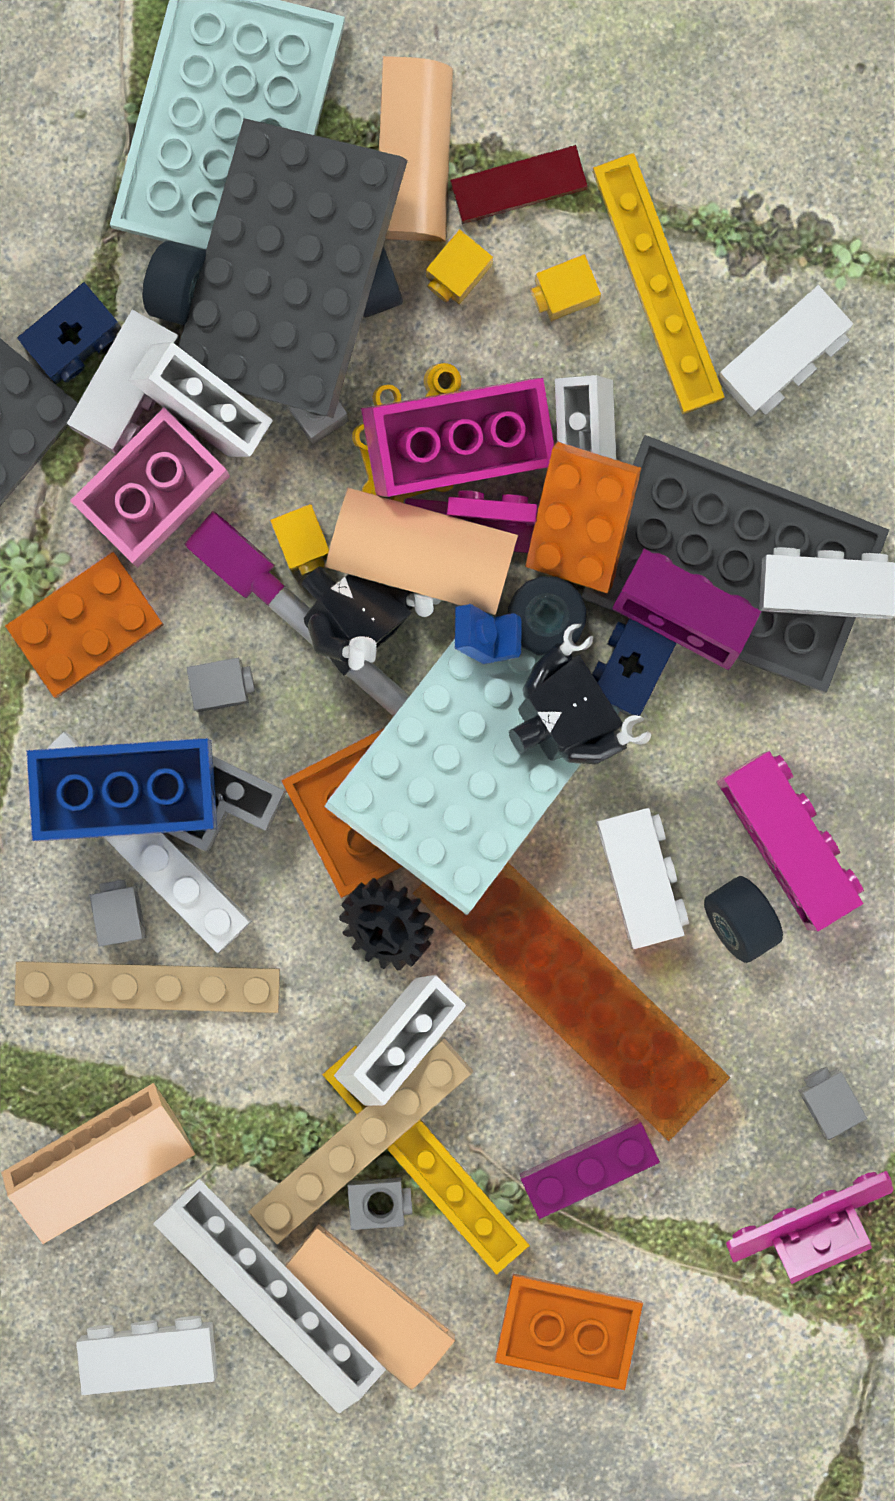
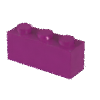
(687, 609)
(589, 1168)

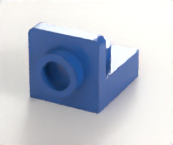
(485, 636)

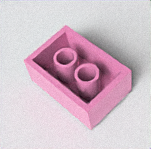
(150, 487)

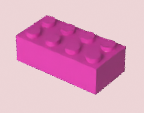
(458, 436)
(790, 841)

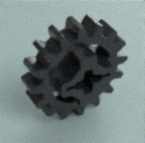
(386, 924)

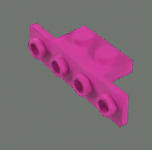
(509, 515)
(817, 1233)

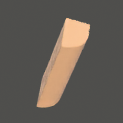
(418, 127)
(421, 551)
(97, 1163)
(371, 1307)

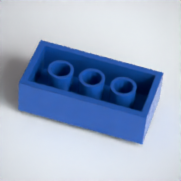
(121, 789)

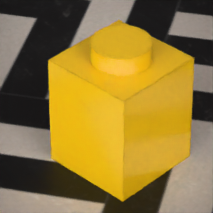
(458, 268)
(565, 288)
(301, 540)

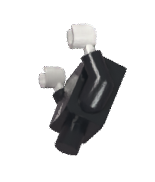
(357, 616)
(570, 711)

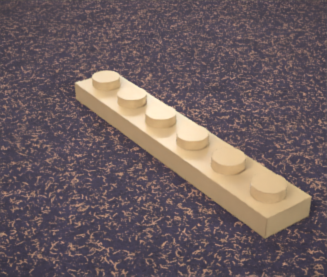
(147, 987)
(359, 1143)

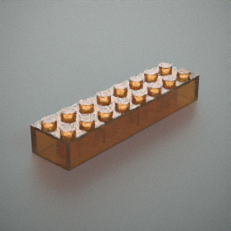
(584, 999)

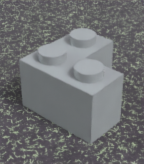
(241, 796)

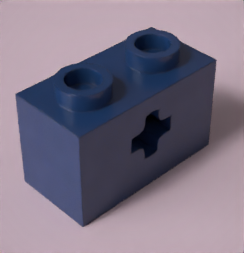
(47, 339)
(653, 653)

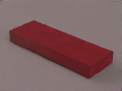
(519, 184)

